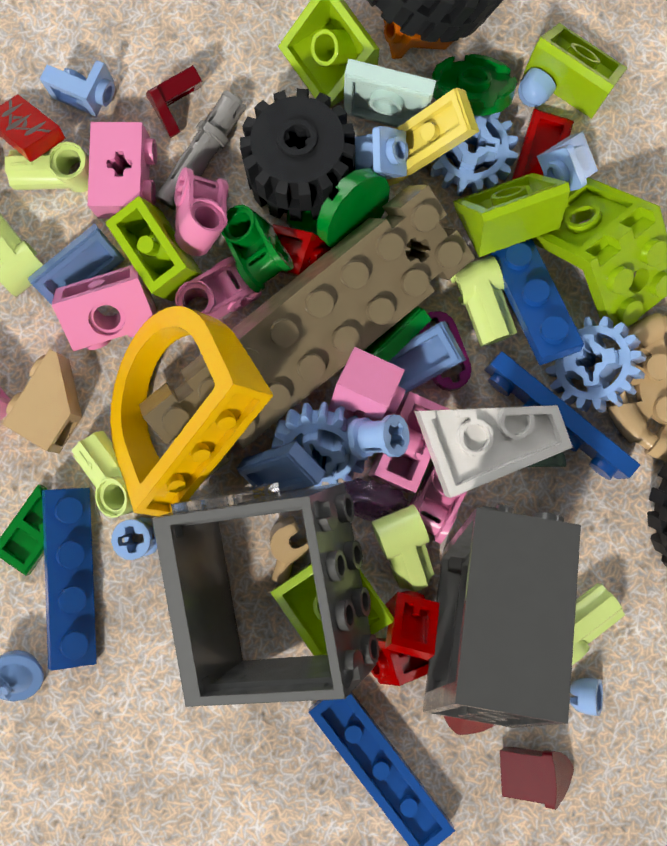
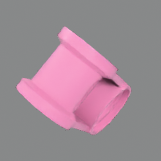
(199, 212)
(218, 289)
(433, 501)

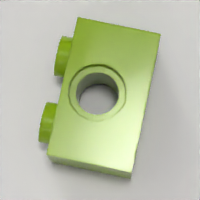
(152, 248)

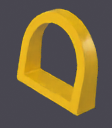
(209, 434)

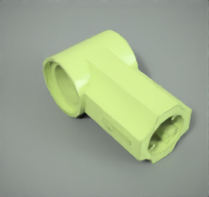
(49, 169)
(16, 260)
(482, 295)
(100, 464)
(403, 544)
(594, 614)

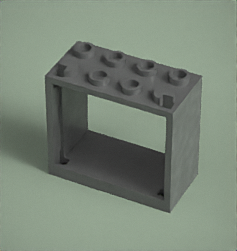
(205, 616)
(506, 620)

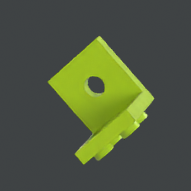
(618, 239)

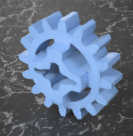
(491, 149)
(613, 362)
(323, 438)

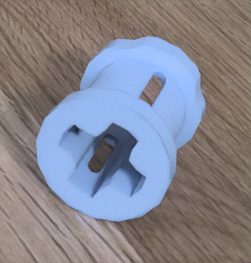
(379, 436)
(133, 550)

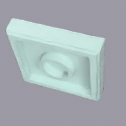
(384, 93)

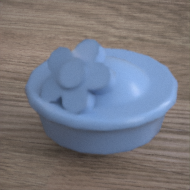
(19, 675)

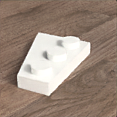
(489, 443)

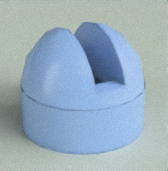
(536, 87)
(588, 696)

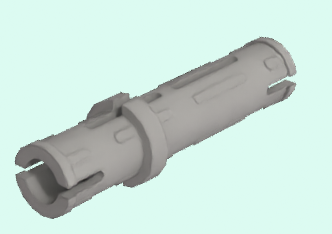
(210, 137)

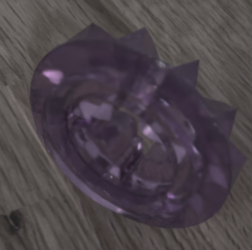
(374, 499)

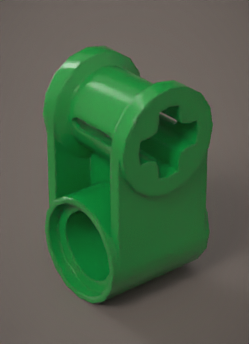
(255, 247)

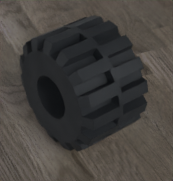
(300, 149)

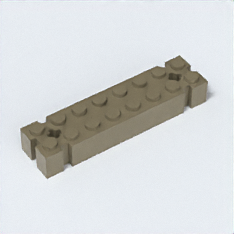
(327, 311)

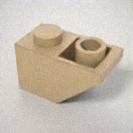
(47, 406)

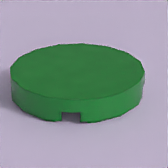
(482, 77)
(358, 198)

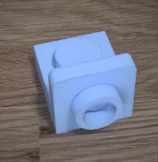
(77, 91)
(383, 152)
(569, 161)

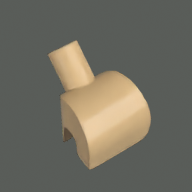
(285, 550)

